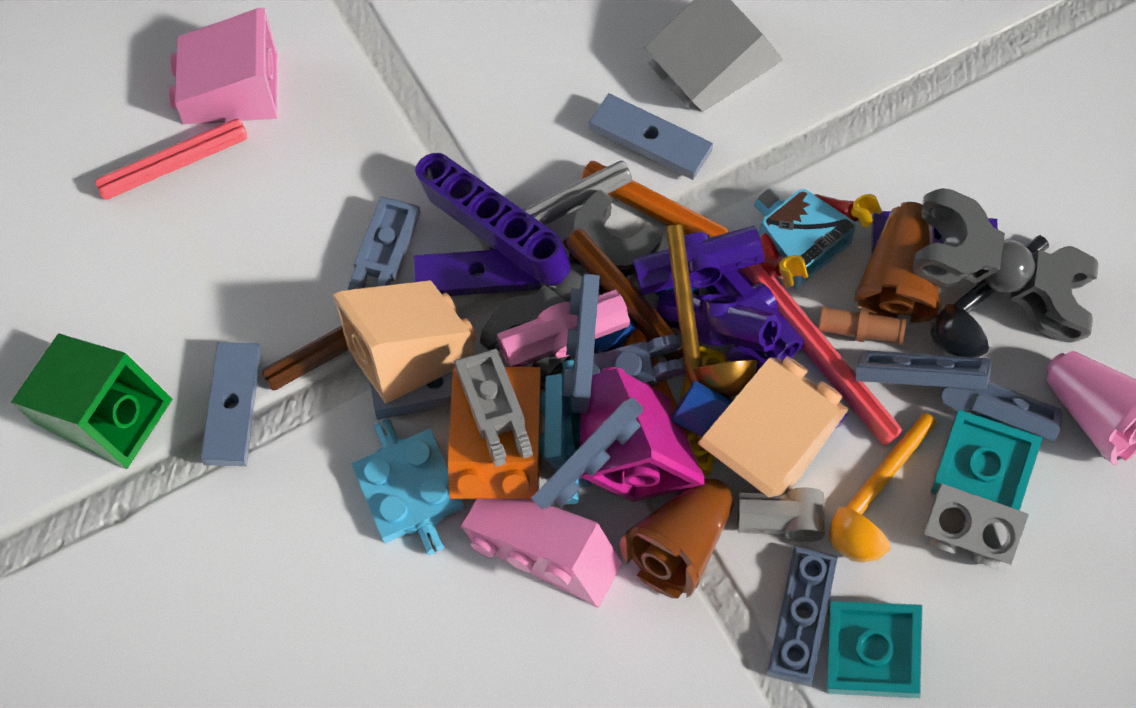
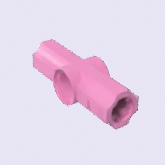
(550, 331)

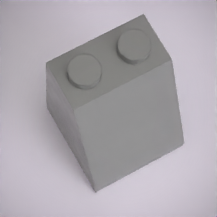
(710, 52)

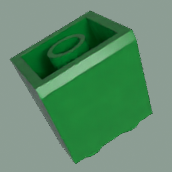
(93, 398)

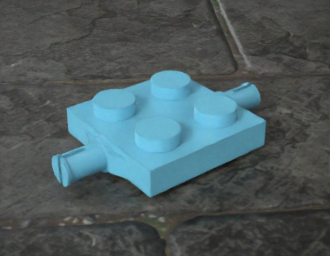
(561, 425)
(407, 486)

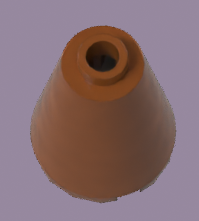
(889, 281)
(679, 538)

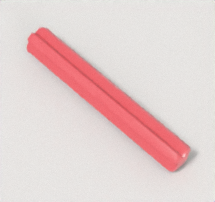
(171, 159)

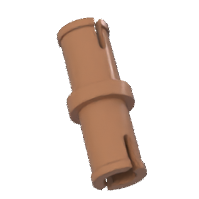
(862, 325)

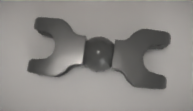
(620, 251)
(979, 252)

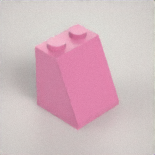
(226, 71)

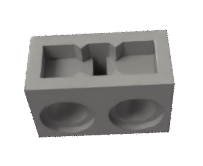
(978, 514)

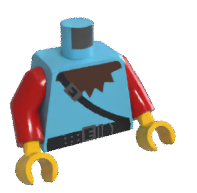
(808, 231)

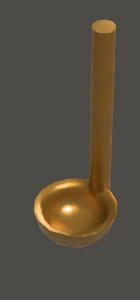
(722, 378)

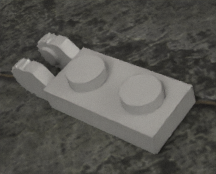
(493, 403)

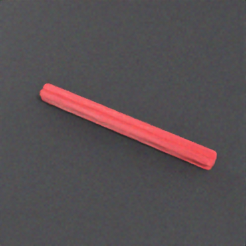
(829, 360)

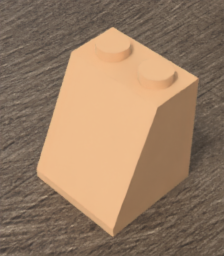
(403, 335)
(775, 426)

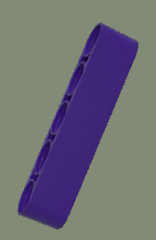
(494, 218)

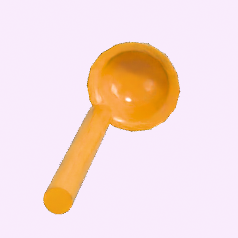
(850, 530)

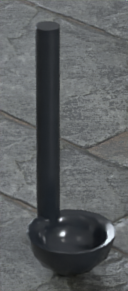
(957, 330)

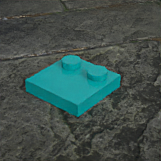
(988, 459)
(875, 649)

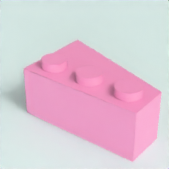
(545, 543)

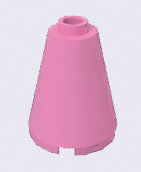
(1098, 401)

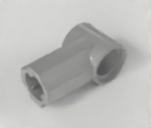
(795, 514)

